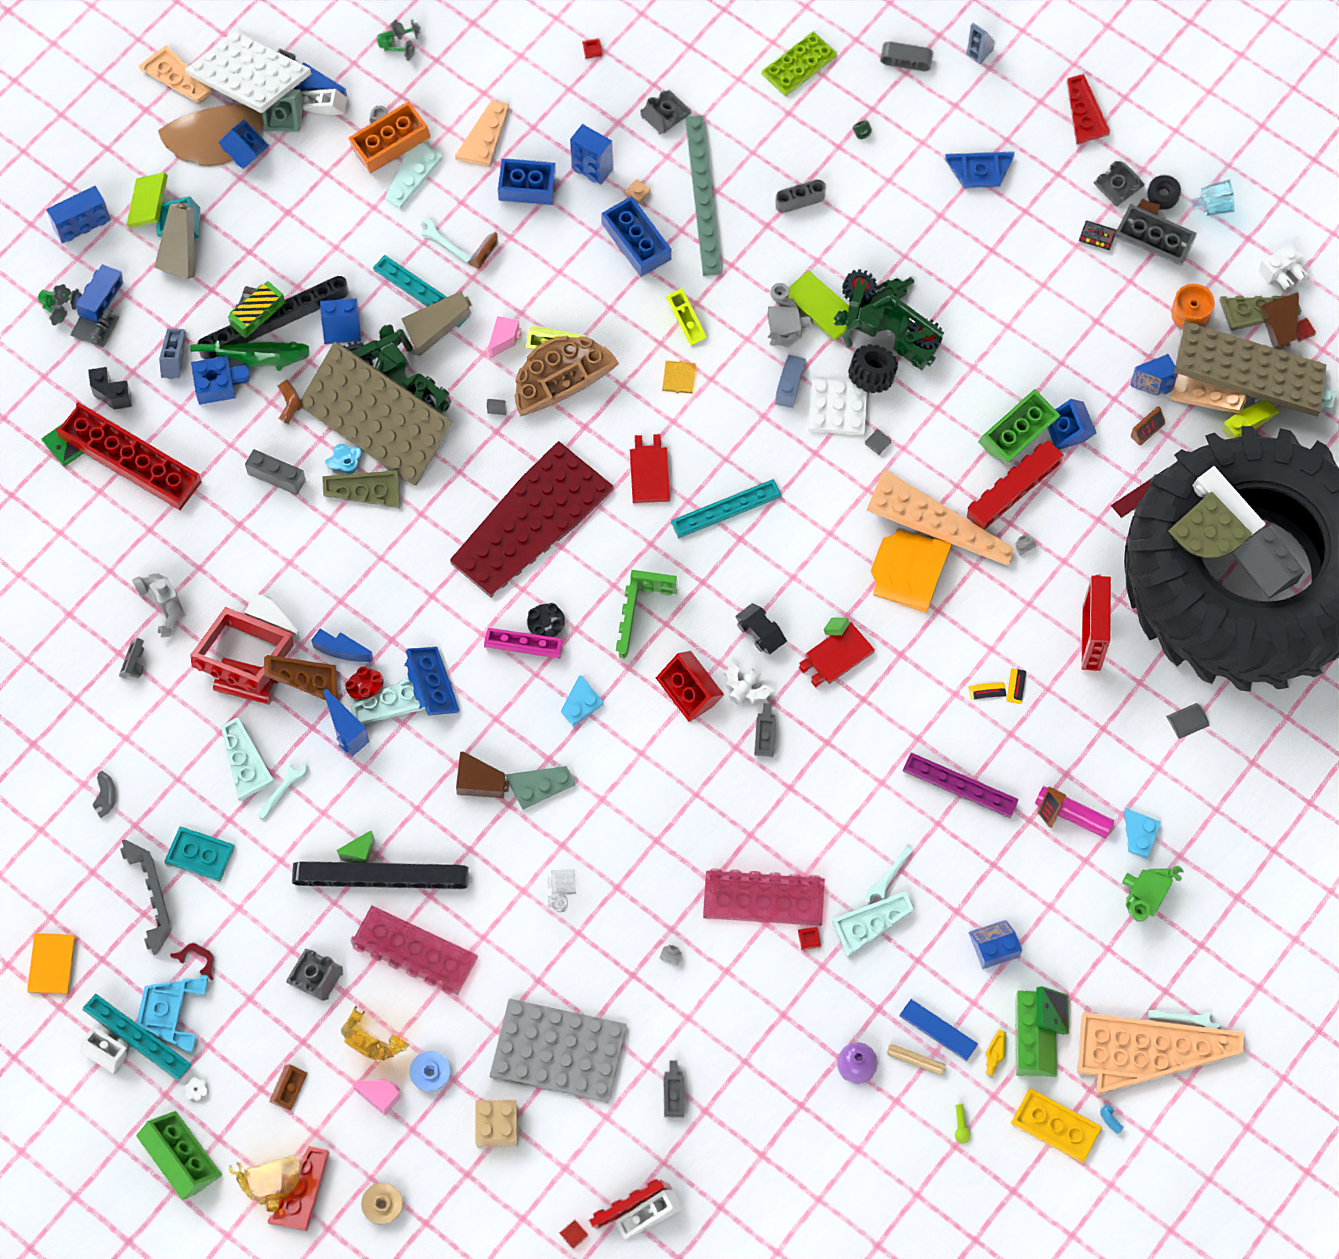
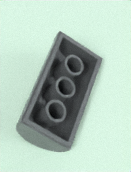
(1156, 235)

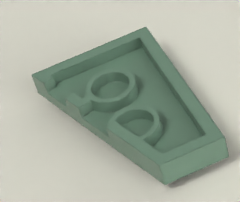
(539, 785)

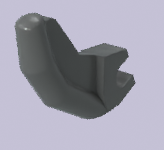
(107, 794)

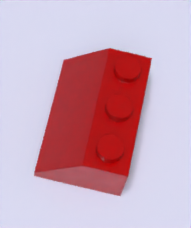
(689, 685)

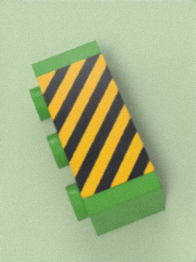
(256, 309)

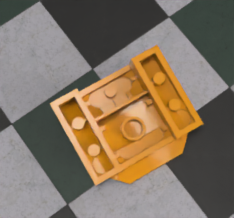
(909, 568)

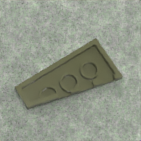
(1245, 312)
(370, 488)

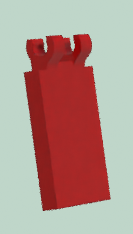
(649, 471)
(836, 655)

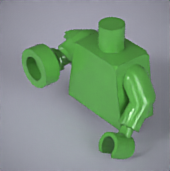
(1149, 890)

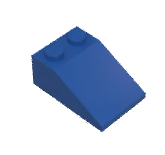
(349, 730)

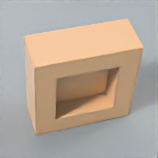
(638, 191)

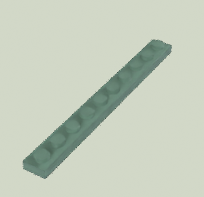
(703, 196)

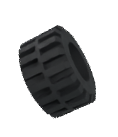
(873, 368)

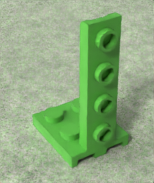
(648, 583)

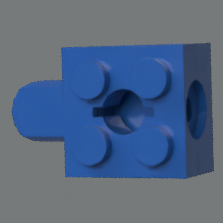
(220, 386)

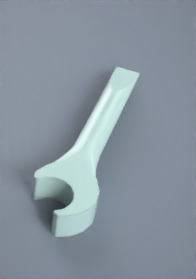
(432, 233)
(291, 777)
(880, 889)
(1200, 1020)

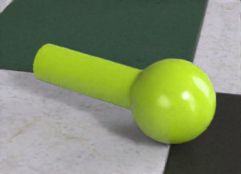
(962, 1134)

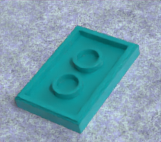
(199, 853)

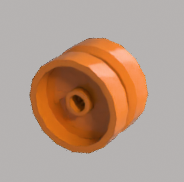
(1192, 304)

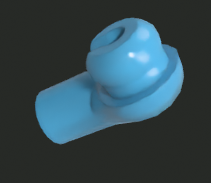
(1109, 1119)

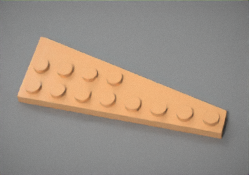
(916, 510)

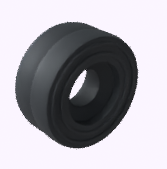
(1164, 182)

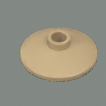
(381, 1193)

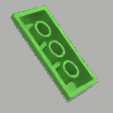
(1019, 427)
(1033, 1045)
(178, 1154)

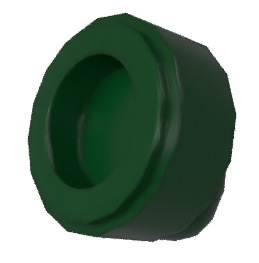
(861, 127)

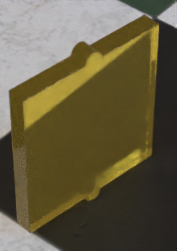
(679, 377)

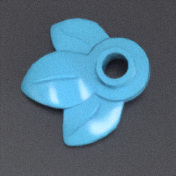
(344, 458)

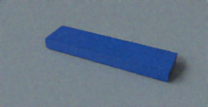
(938, 1029)

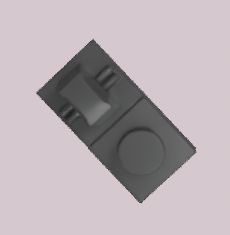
(130, 666)

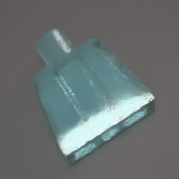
(1215, 198)

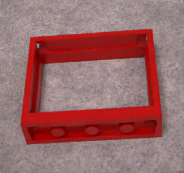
(1096, 623)
(248, 625)

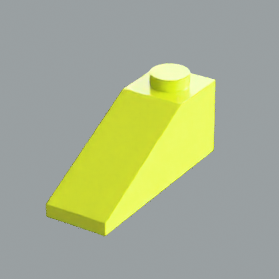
(686, 316)
(1252, 416)

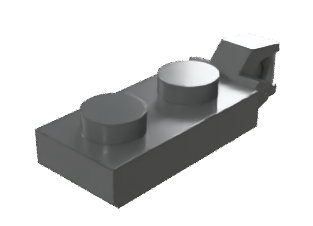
(765, 732)
(673, 1092)

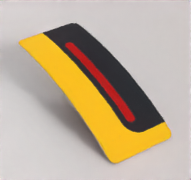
(1016, 686)
(987, 690)

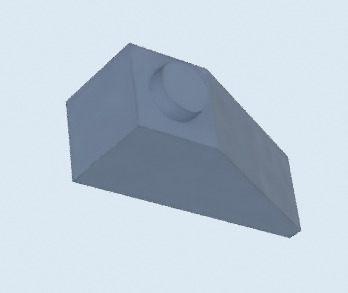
(979, 44)
(172, 353)
(790, 381)

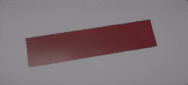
(1131, 500)

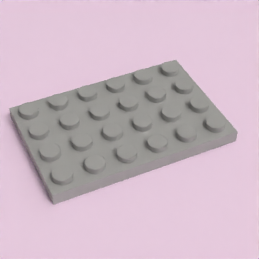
(558, 1050)

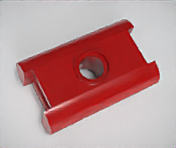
(234, 690)

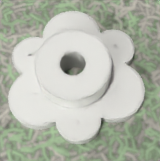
(194, 1084)

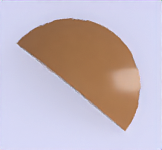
(197, 134)
(559, 371)

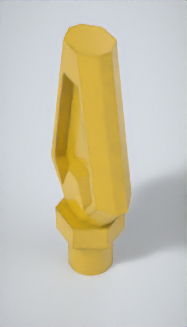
(995, 1052)

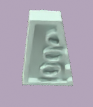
(387, 704)
(866, 923)

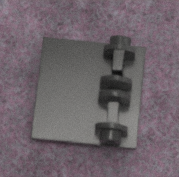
(95, 332)

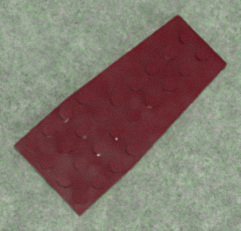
(531, 518)

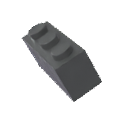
(275, 472)

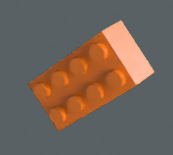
(389, 137)

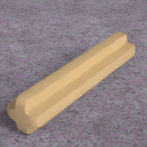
(916, 1059)

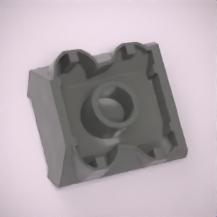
(664, 111)
(1118, 182)
(315, 974)

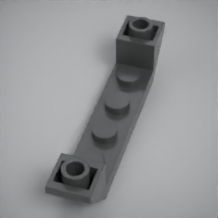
(157, 936)

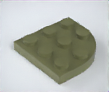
(1210, 529)

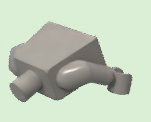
(784, 319)
(165, 598)

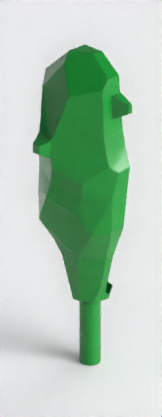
(259, 353)

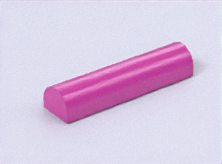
(523, 643)
(1081, 815)

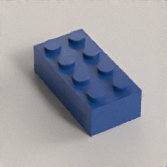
(636, 236)

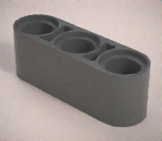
(906, 56)
(806, 190)

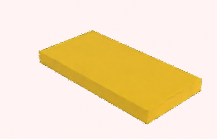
(1056, 1125)

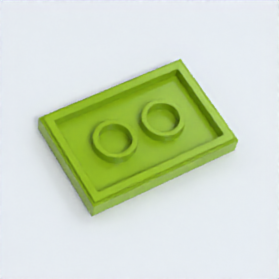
(147, 200)

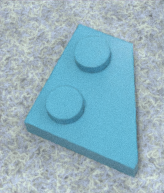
(581, 702)
(1140, 832)

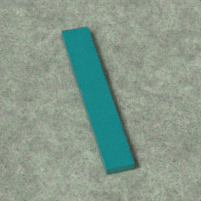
(409, 282)
(726, 508)
(137, 1037)

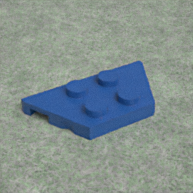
(980, 169)

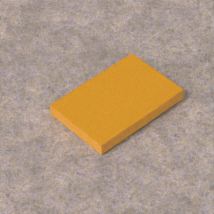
(51, 963)

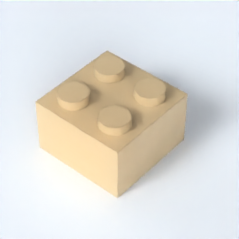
(495, 1123)

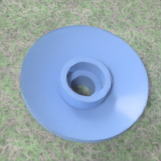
(429, 1061)

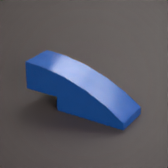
(341, 647)

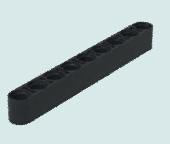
(283, 316)
(380, 875)

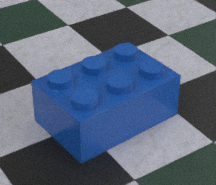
(591, 154)
(526, 181)
(78, 214)

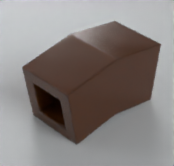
(1148, 206)

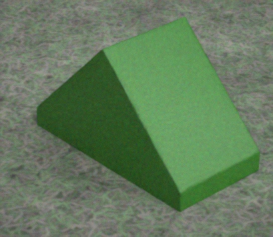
(358, 849)

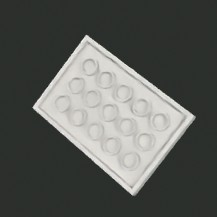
(248, 71)

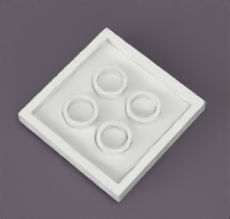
(837, 407)

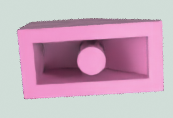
(504, 335)
(379, 1093)

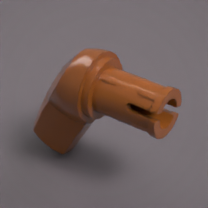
(292, 400)

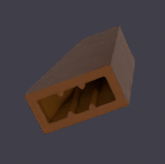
(1281, 319)
(479, 778)

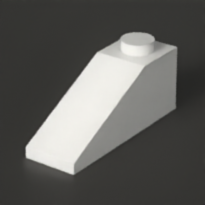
(324, 102)
(264, 609)
(649, 1213)

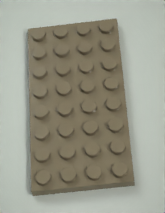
(1250, 368)
(375, 413)

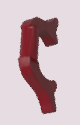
(194, 947)

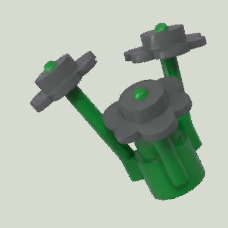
(387, 38)
(59, 295)

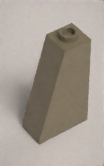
(177, 242)
(435, 321)

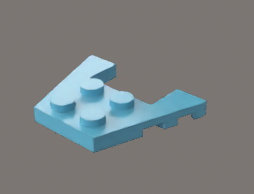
(162, 1008)

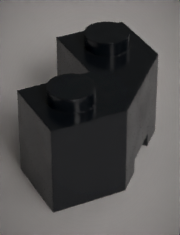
(115, 394)
(766, 633)

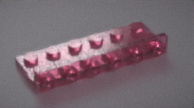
(763, 897)
(414, 950)

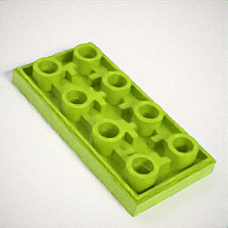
(799, 63)
(819, 303)

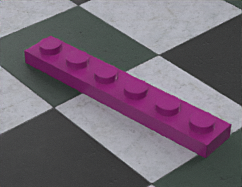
(960, 785)

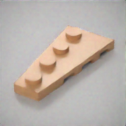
(171, 71)
(484, 136)
(1207, 395)

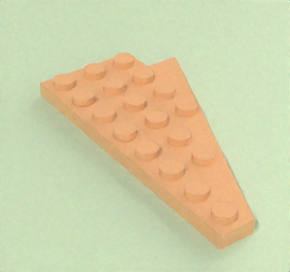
(1140, 1050)

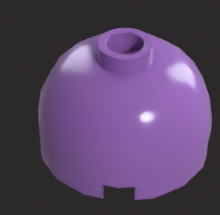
(856, 1070)

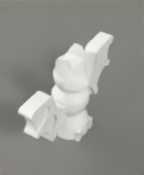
(743, 688)

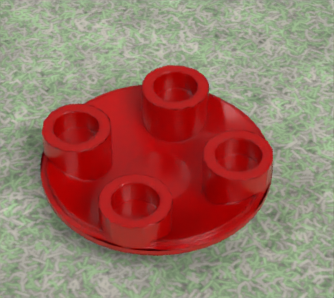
(364, 683)

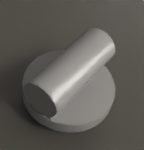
(1025, 544)
(671, 954)

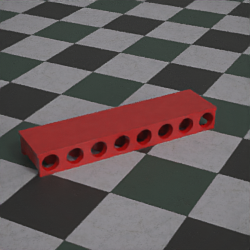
(129, 456)

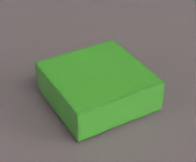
(836, 626)

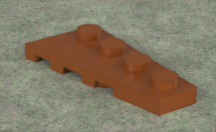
(302, 675)

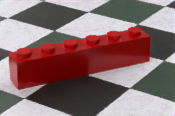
(1015, 485)

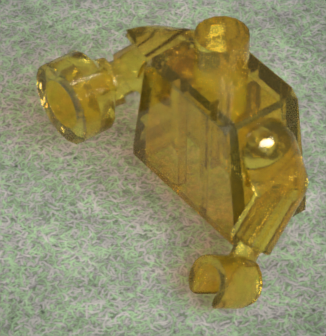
(367, 1042)
(269, 1181)

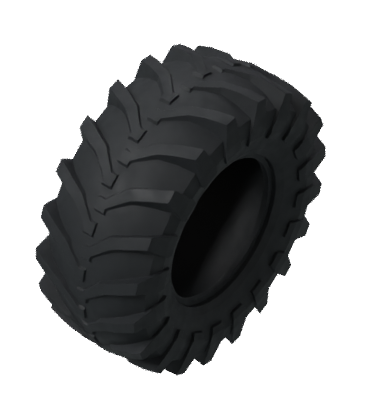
(1199, 616)

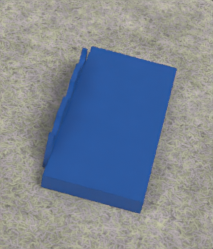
(430, 681)

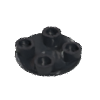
(545, 620)

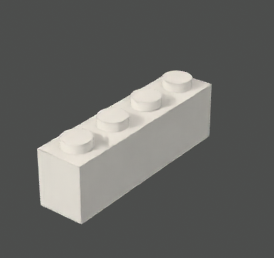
(1215, 482)

